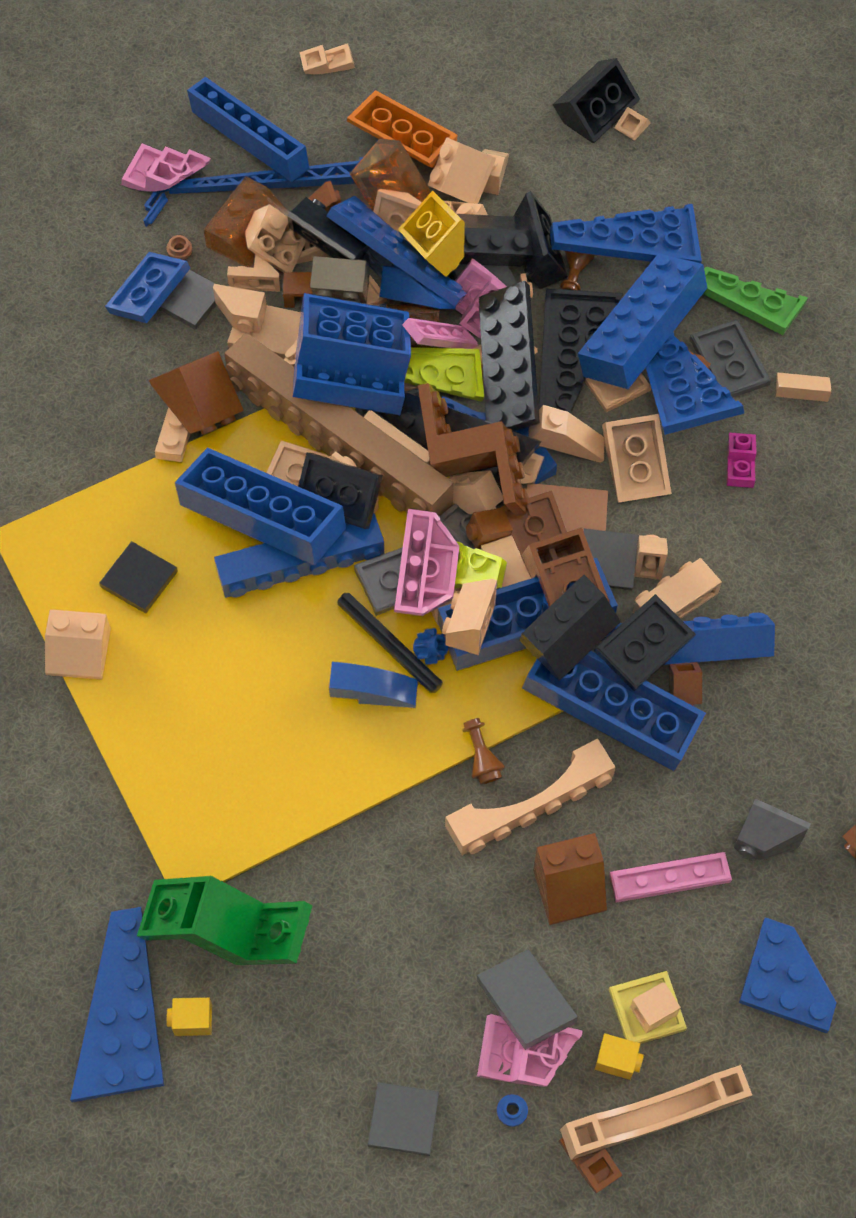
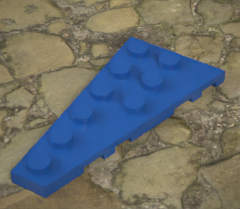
(632, 235)
(391, 244)
(687, 389)
(121, 1031)

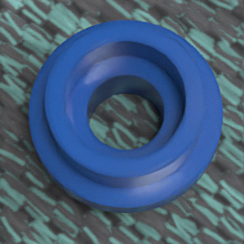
(505, 1117)

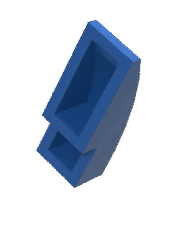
(372, 685)

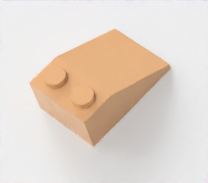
(637, 458)

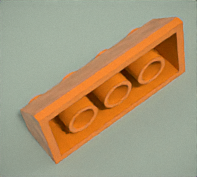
(393, 121)

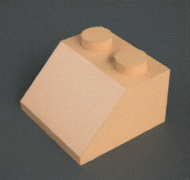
(461, 171)
(470, 615)
(76, 644)

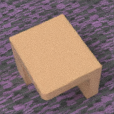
(655, 1007)

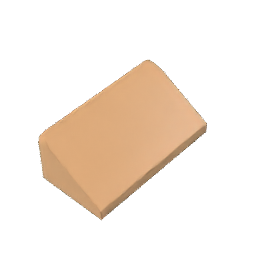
(803, 387)

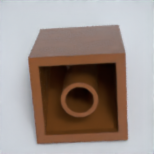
(199, 394)
(571, 878)

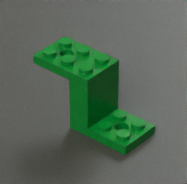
(225, 921)

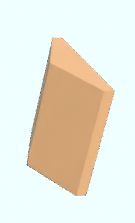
(395, 207)

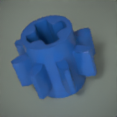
(430, 646)

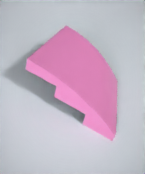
(161, 169)
(475, 282)
(527, 1067)

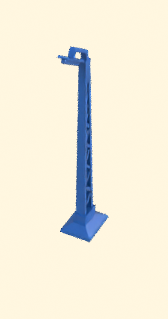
(267, 178)

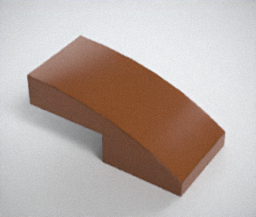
(596, 1168)

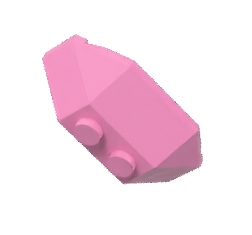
(426, 564)

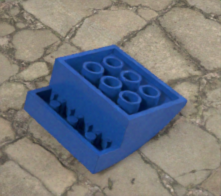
(351, 354)

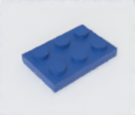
(147, 287)

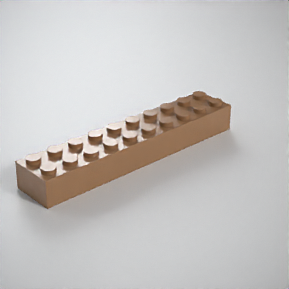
(338, 428)

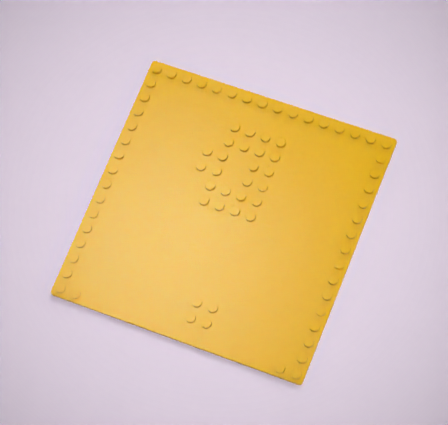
(224, 703)

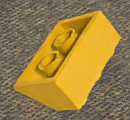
(436, 233)

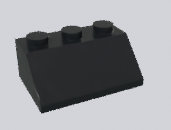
(597, 100)
(311, 223)
(496, 240)
(546, 264)
(570, 628)

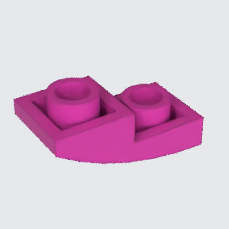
(741, 460)

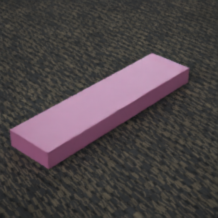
(439, 334)
(670, 877)

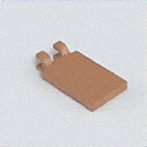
(576, 505)

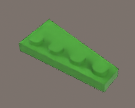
(760, 304)

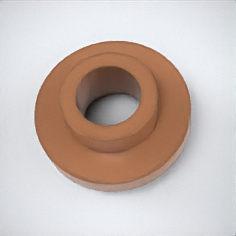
(179, 242)

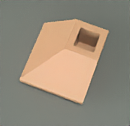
(272, 239)

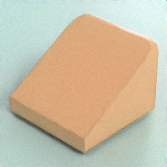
(632, 124)

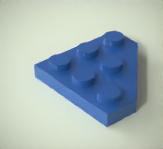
(786, 980)

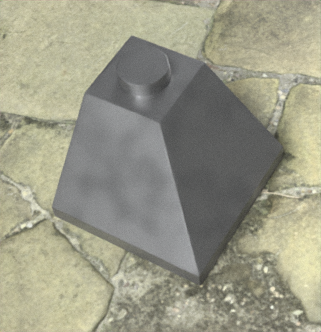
(769, 832)

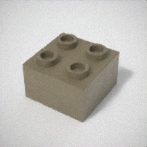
(340, 279)

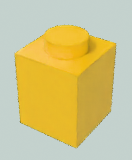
(190, 1016)
(619, 1057)

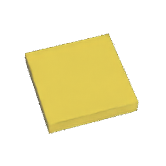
(622, 998)

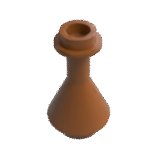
(576, 263)
(485, 764)

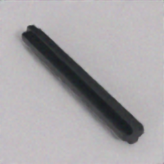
(390, 643)

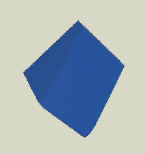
(548, 465)

